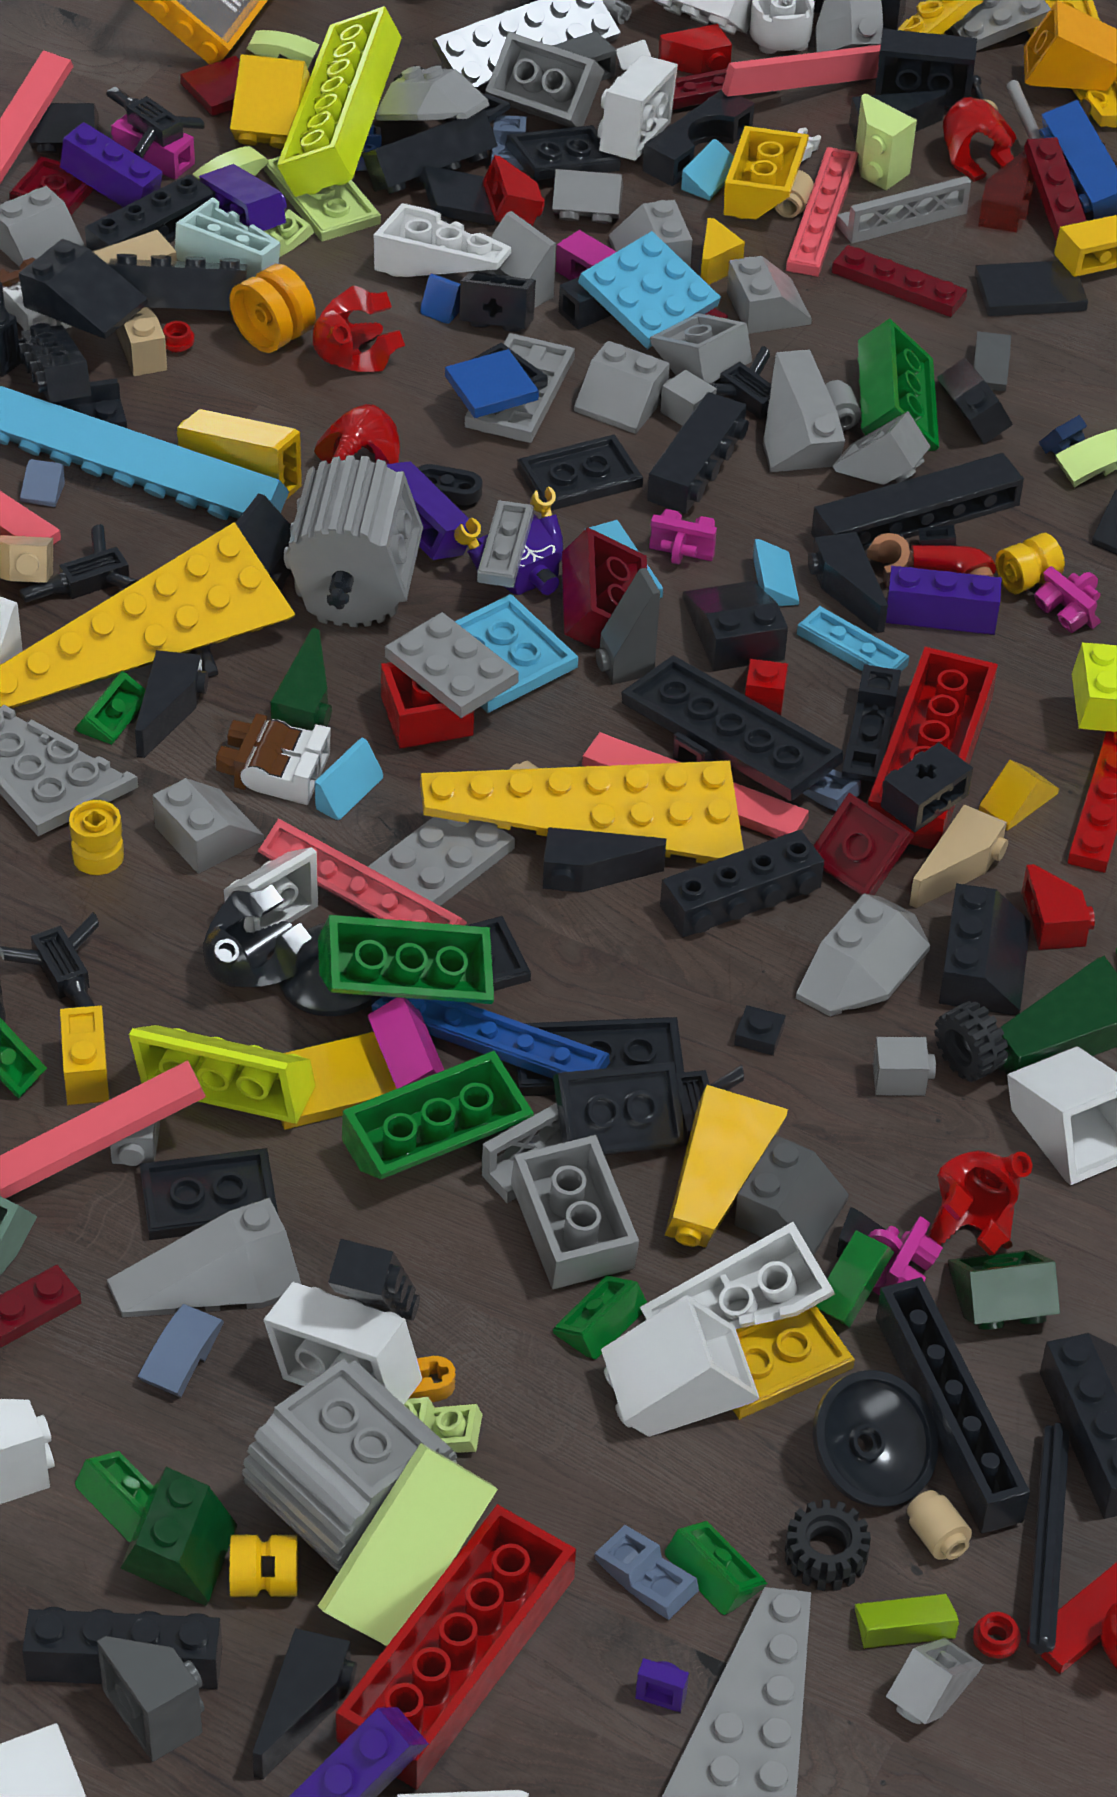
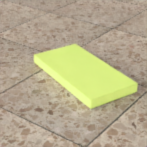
(332, 210)
(407, 1545)

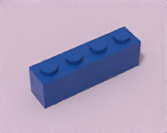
(1086, 158)

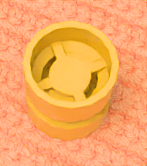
(1024, 563)
(96, 837)
(247, 1565)

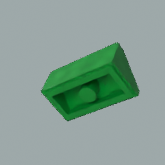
(113, 709)
(17, 1062)
(855, 1277)
(601, 1315)
(115, 1490)
(719, 1569)

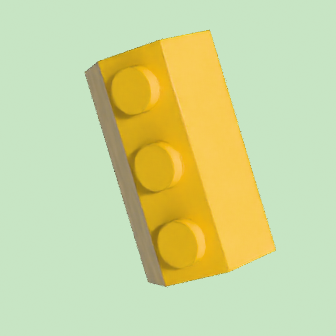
(762, 171)

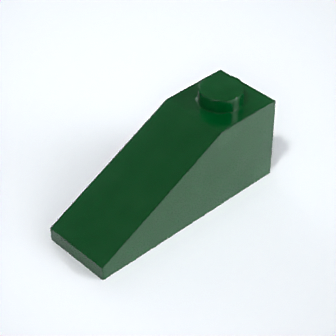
(303, 692)

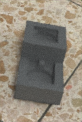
(992, 358)

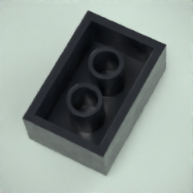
(926, 63)

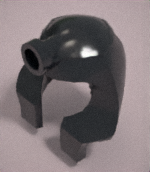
(241, 956)

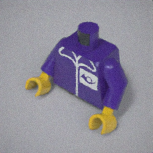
(541, 553)

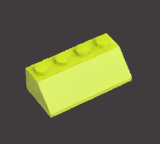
(228, 1071)

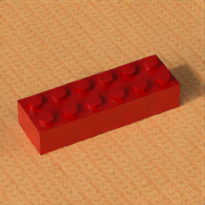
(941, 706)
(464, 1635)

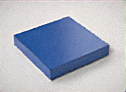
(491, 383)

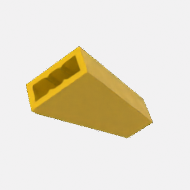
(245, 443)
(720, 1155)

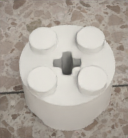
(781, 24)

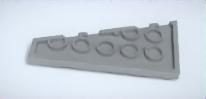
(49, 775)
(754, 1717)

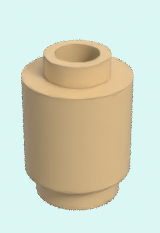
(798, 198)
(939, 1525)

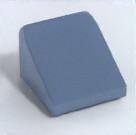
(42, 483)

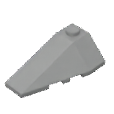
(849, 24)
(801, 416)
(224, 1262)

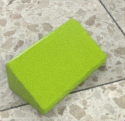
(906, 1620)

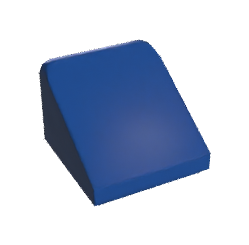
(441, 299)

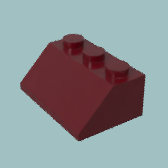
(594, 581)

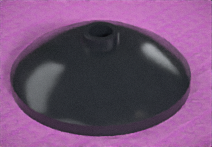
(308, 990)
(896, 1435)

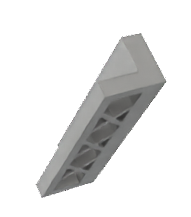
(905, 210)
(517, 1140)

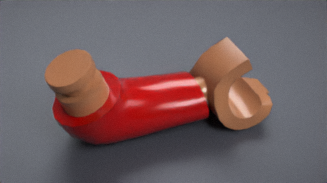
(958, 559)

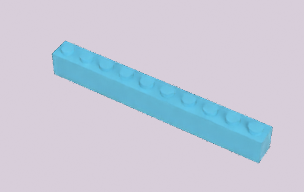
(133, 457)

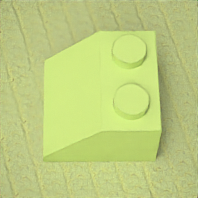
(884, 143)

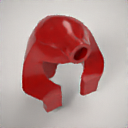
(966, 119)
(338, 339)
(357, 428)
(980, 1193)

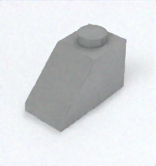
(932, 1680)

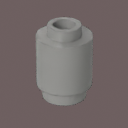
(845, 403)

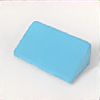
(707, 171)
(775, 573)
(347, 780)

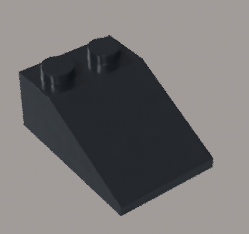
(79, 290)
(737, 624)

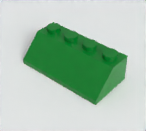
(896, 379)
(406, 959)
(433, 1116)

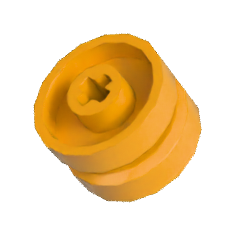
(272, 308)

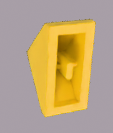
(718, 249)
(1017, 794)

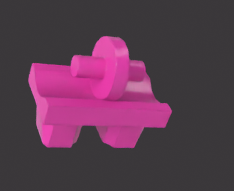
(683, 537)
(1076, 594)
(912, 1246)

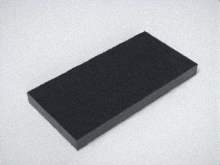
(626, 1040)

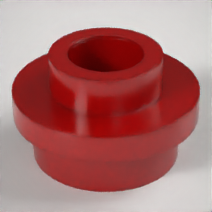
(178, 336)
(997, 1624)

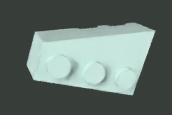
(219, 235)

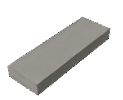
(505, 543)

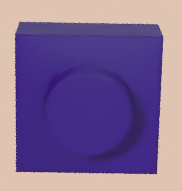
(662, 1684)

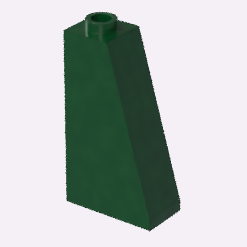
(1071, 1015)

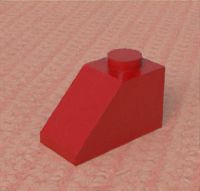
(696, 49)
(512, 191)
(767, 683)
(1056, 910)

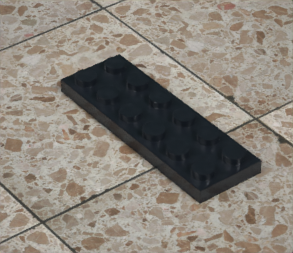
(733, 727)

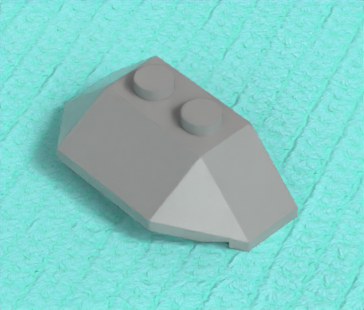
(430, 96)
(864, 957)

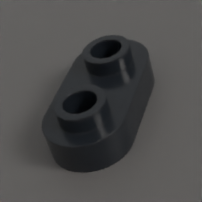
(458, 485)

